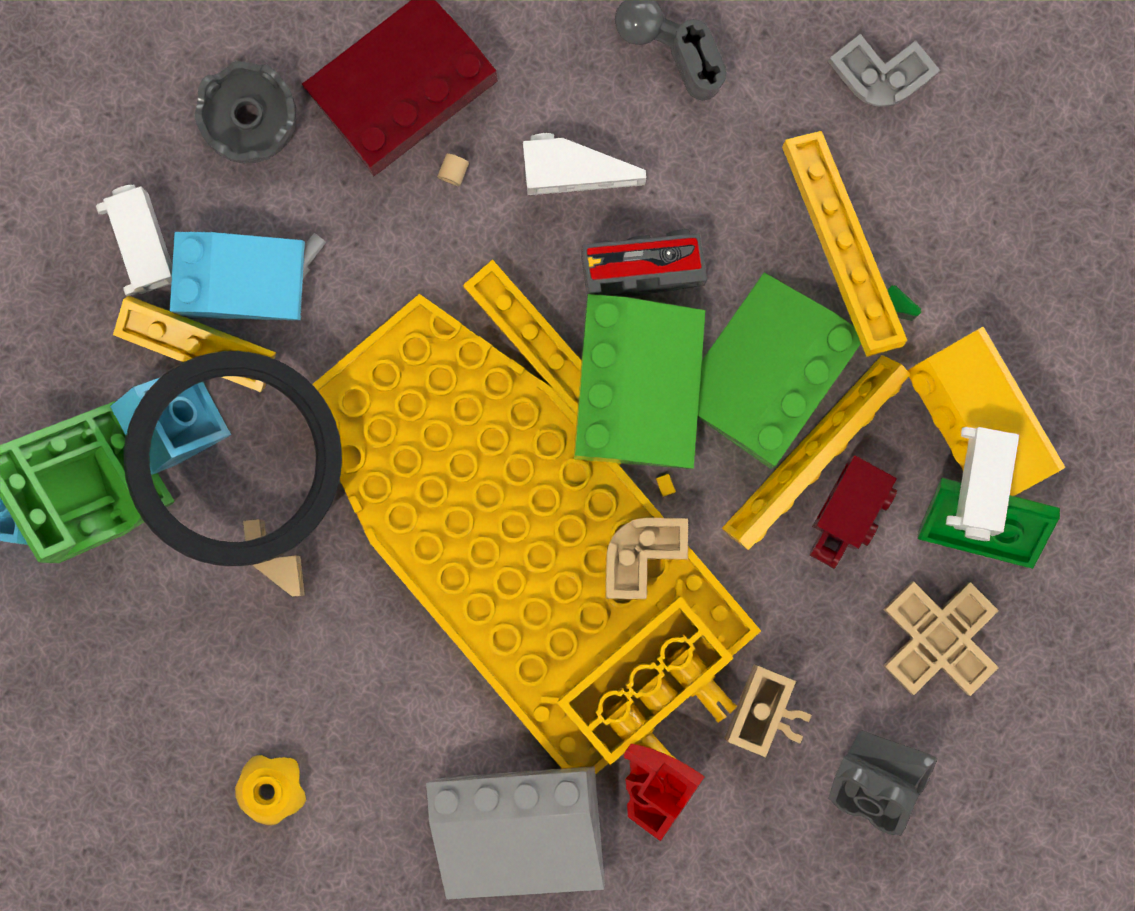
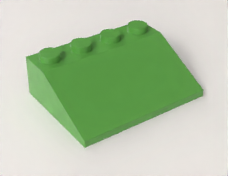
(772, 368)
(639, 382)

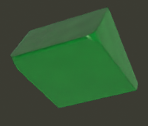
(903, 305)

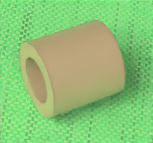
(453, 169)

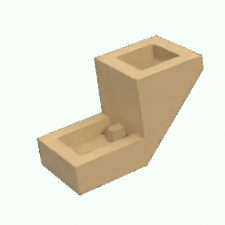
(283, 571)

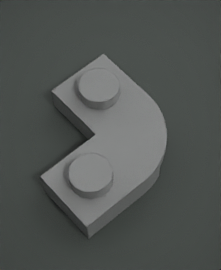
(881, 82)

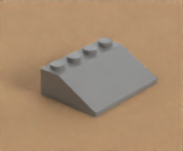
(517, 832)

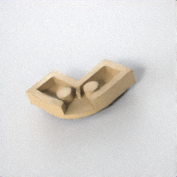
(634, 545)

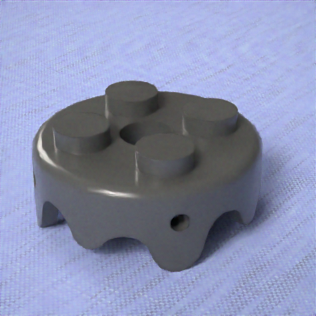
(241, 85)

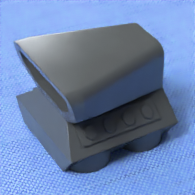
(881, 781)

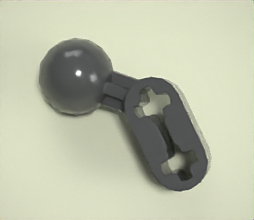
(644, 21)

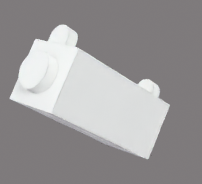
(138, 239)
(985, 483)

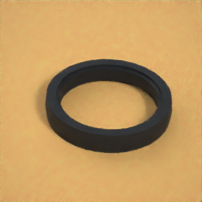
(251, 366)

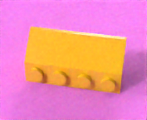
(975, 389)

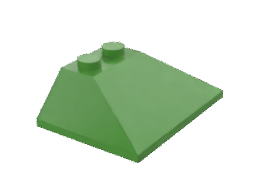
(71, 485)

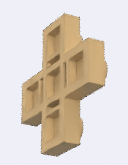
(940, 638)

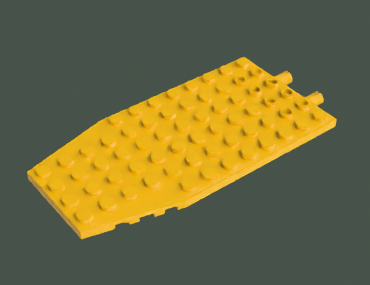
(506, 538)

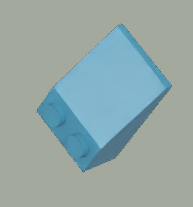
(236, 276)

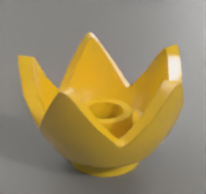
(284, 777)

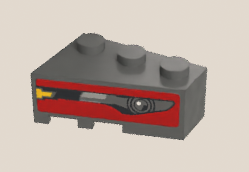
(644, 265)

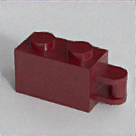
(852, 509)

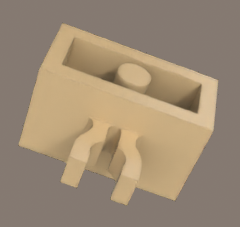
(761, 711)

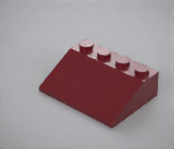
(401, 82)

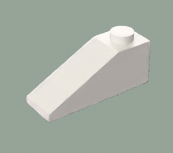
(565, 166)

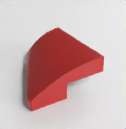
(658, 788)

